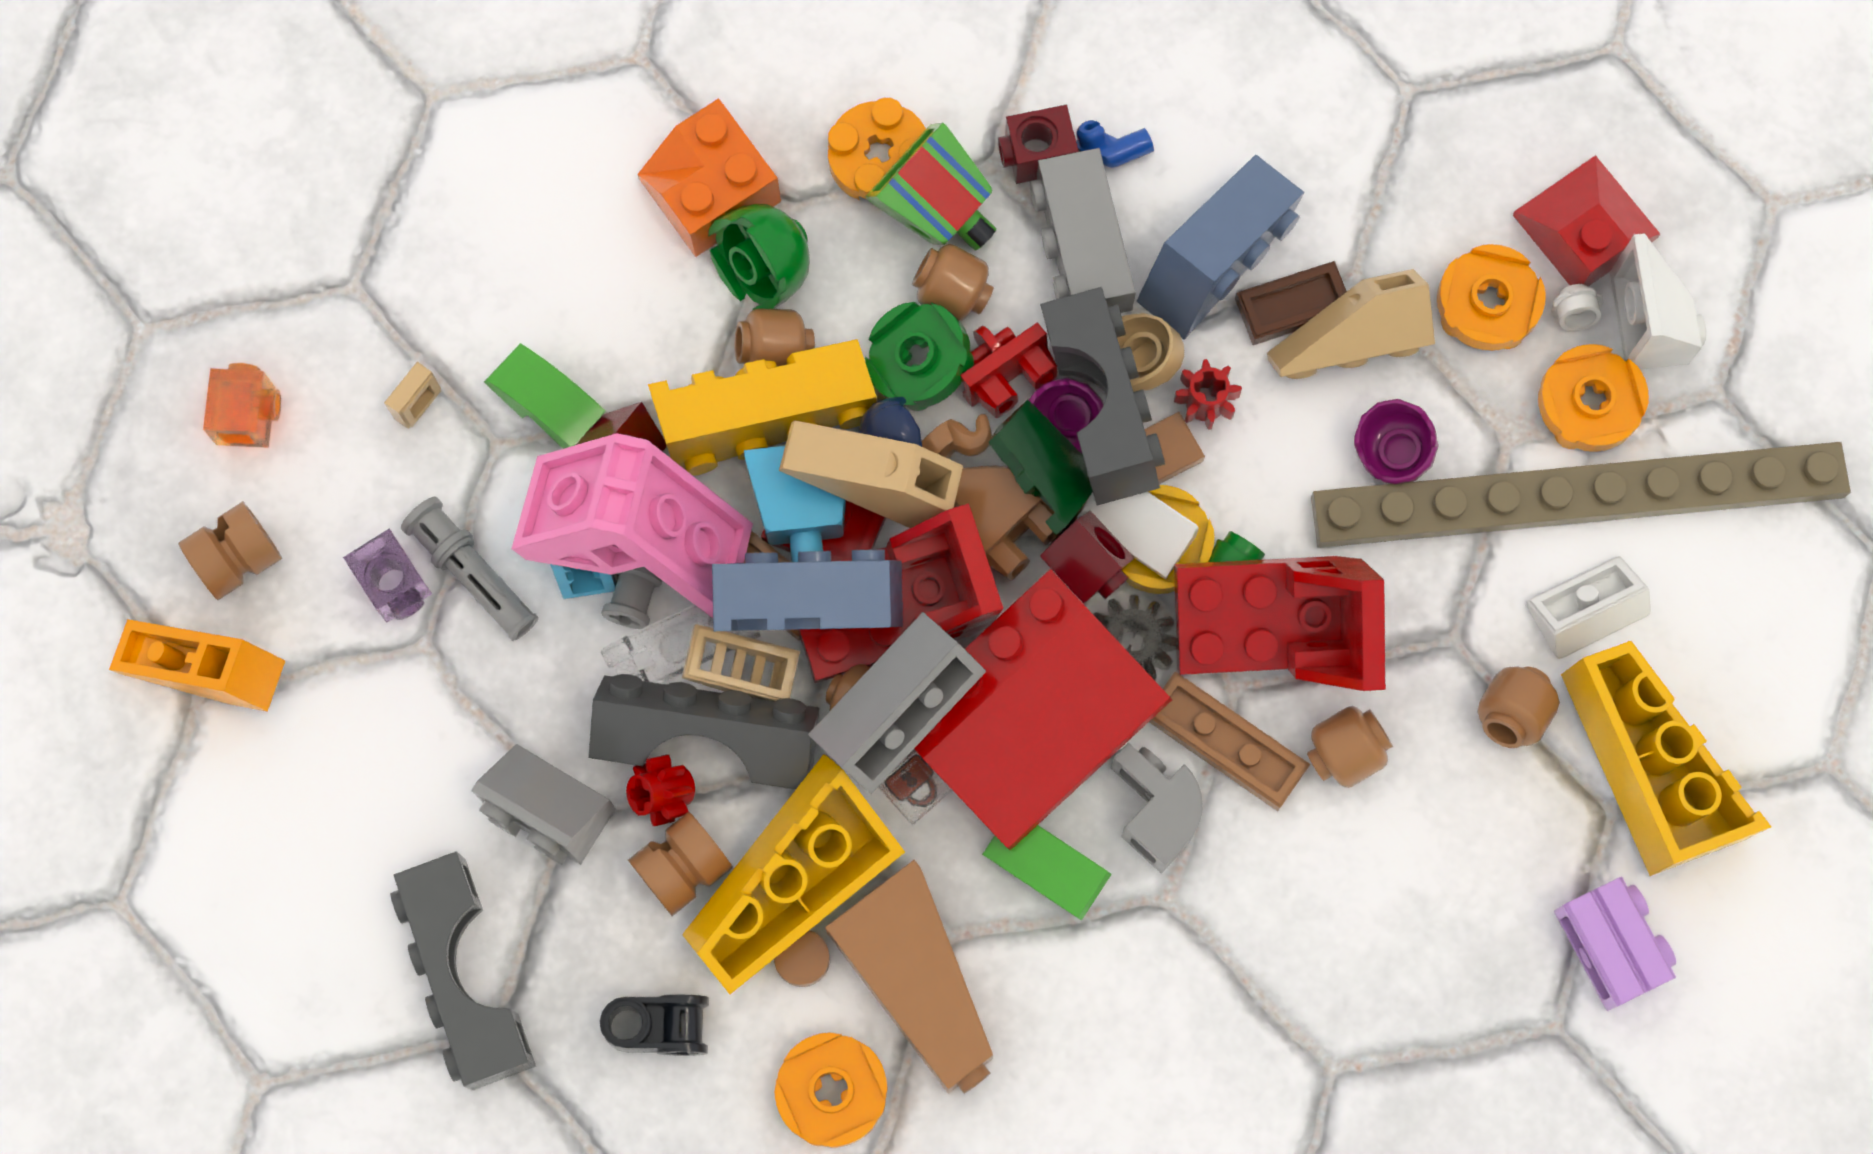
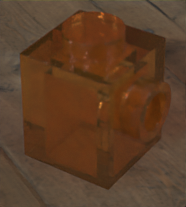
(241, 406)

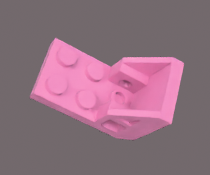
(629, 508)

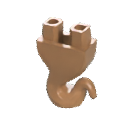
(994, 496)

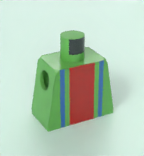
(936, 190)

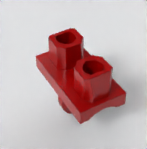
(1002, 359)

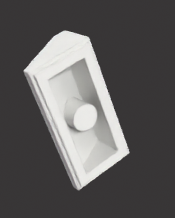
(1146, 529)
(1590, 606)

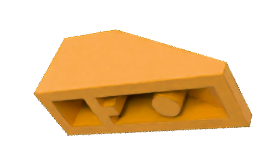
(198, 664)

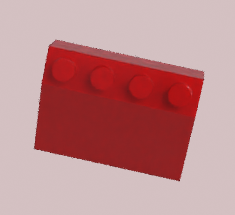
(1042, 714)

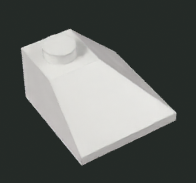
(1654, 309)

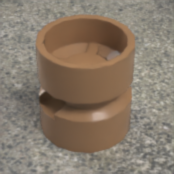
(230, 550)
(680, 863)

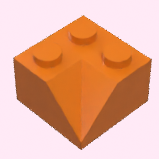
(705, 173)

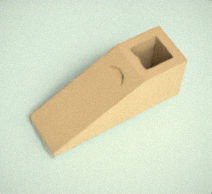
(1368, 321)
(872, 471)

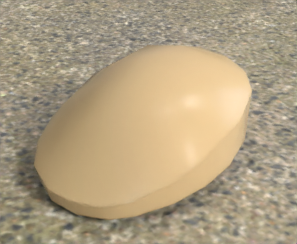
(1155, 348)

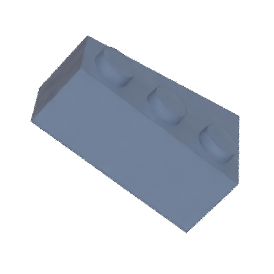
(1219, 244)
(808, 592)

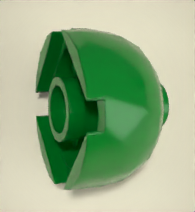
(760, 254)

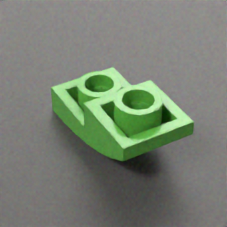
(545, 395)
(1052, 869)

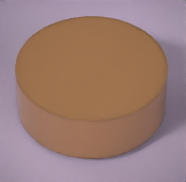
(804, 961)

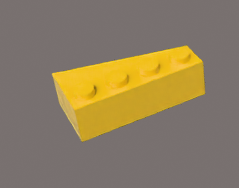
(755, 408)
(1656, 763)
(792, 876)

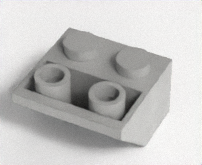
(545, 802)

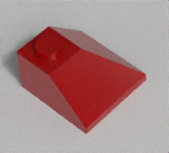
(1584, 222)

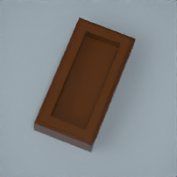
(1288, 302)

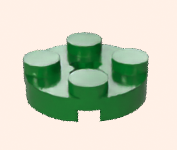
(945, 362)

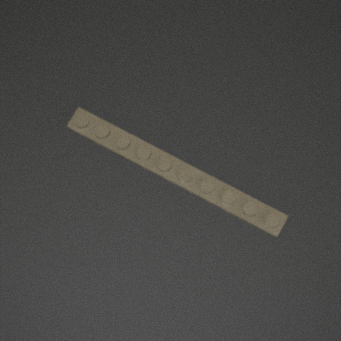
(1580, 494)

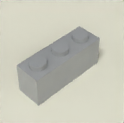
(1082, 228)
(897, 702)

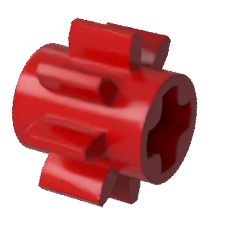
(1218, 386)
(660, 790)

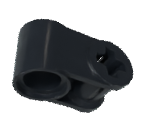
(660, 1024)

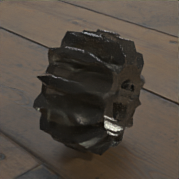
(1154, 642)

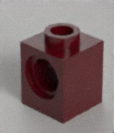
(1049, 125)
(1088, 558)

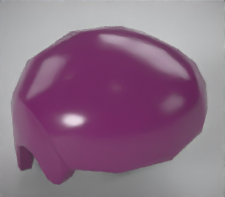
(1068, 406)
(1396, 441)

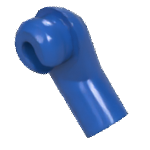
(1113, 150)

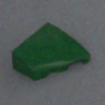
(1043, 463)

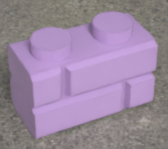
(1616, 942)

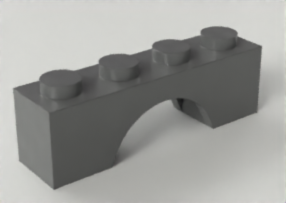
(1114, 444)
(767, 735)
(439, 906)

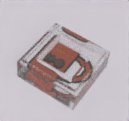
(914, 787)

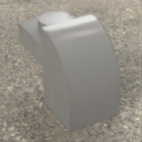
(1172, 810)

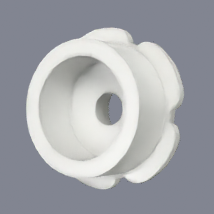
(1577, 307)

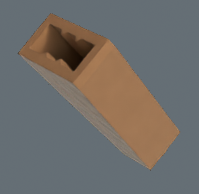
(911, 970)

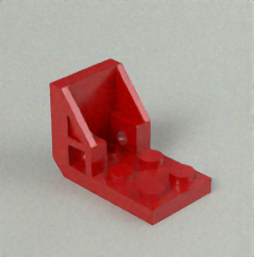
(941, 576)
(1289, 613)

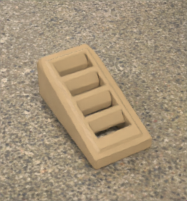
(782, 675)

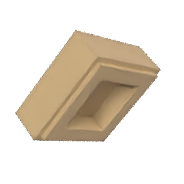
(413, 395)

